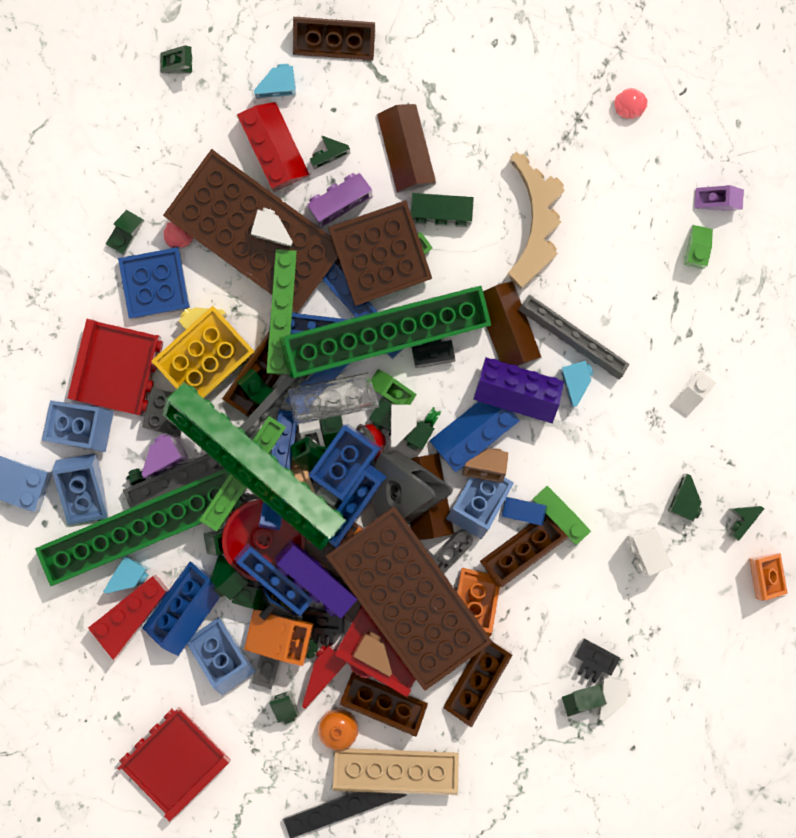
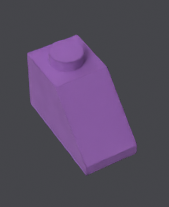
(719, 198)

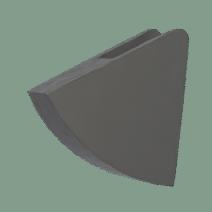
(407, 487)

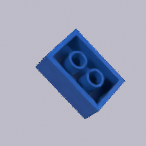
(344, 461)

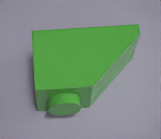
(699, 247)
(392, 389)

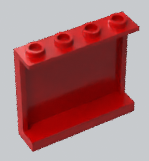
(114, 367)
(401, 677)
(174, 762)

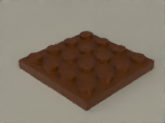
(380, 252)

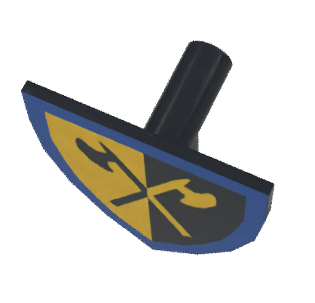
(273, 602)

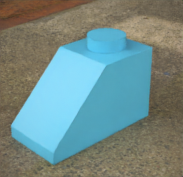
(278, 82)
(576, 380)
(127, 575)

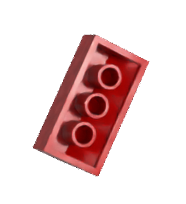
(273, 145)

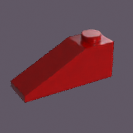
(324, 670)

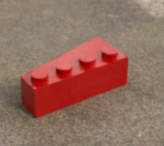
(123, 621)

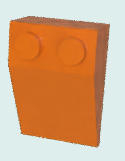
(480, 596)

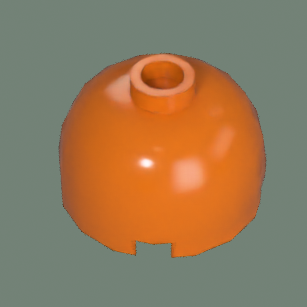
(338, 729)

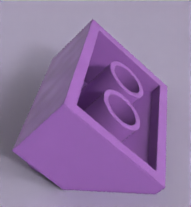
(339, 199)
(163, 455)

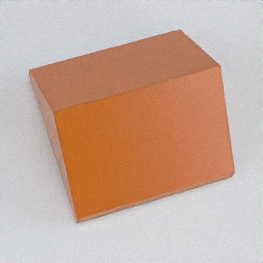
(768, 576)

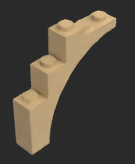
(544, 221)

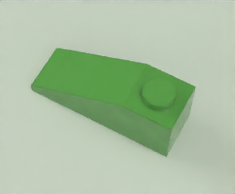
(562, 515)

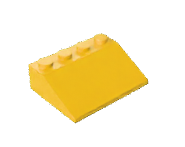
(204, 354)

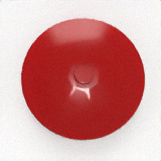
(244, 528)

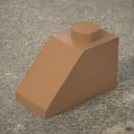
(488, 465)
(372, 652)

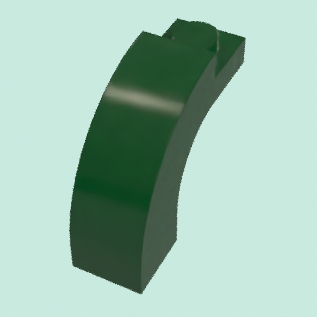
(307, 453)

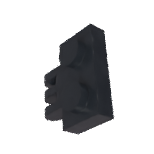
(433, 353)
(324, 625)
(595, 660)

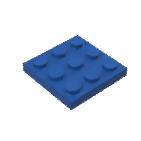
(154, 283)

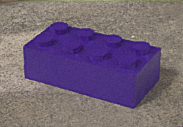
(519, 390)
(315, 578)

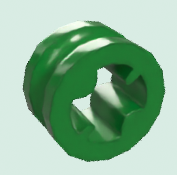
(432, 416)

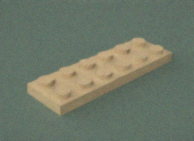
(396, 771)

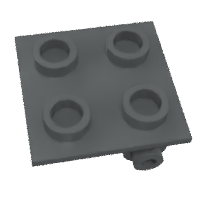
(153, 416)

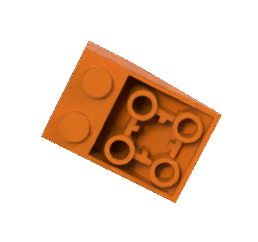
(279, 637)

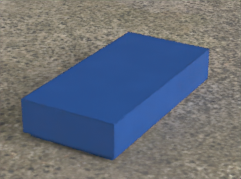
(524, 511)

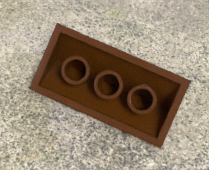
(334, 38)
(406, 147)
(509, 326)
(235, 395)
(433, 522)
(522, 551)
(477, 683)
(383, 704)

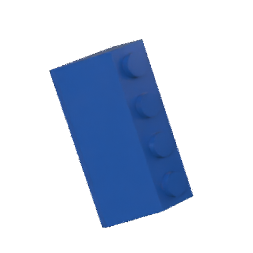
(472, 433)
(182, 609)

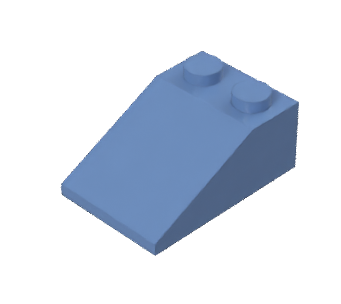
(78, 425)
(23, 484)
(80, 488)
(479, 505)
(220, 656)

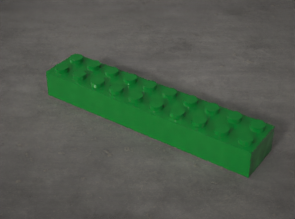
(384, 331)
(252, 466)
(129, 530)

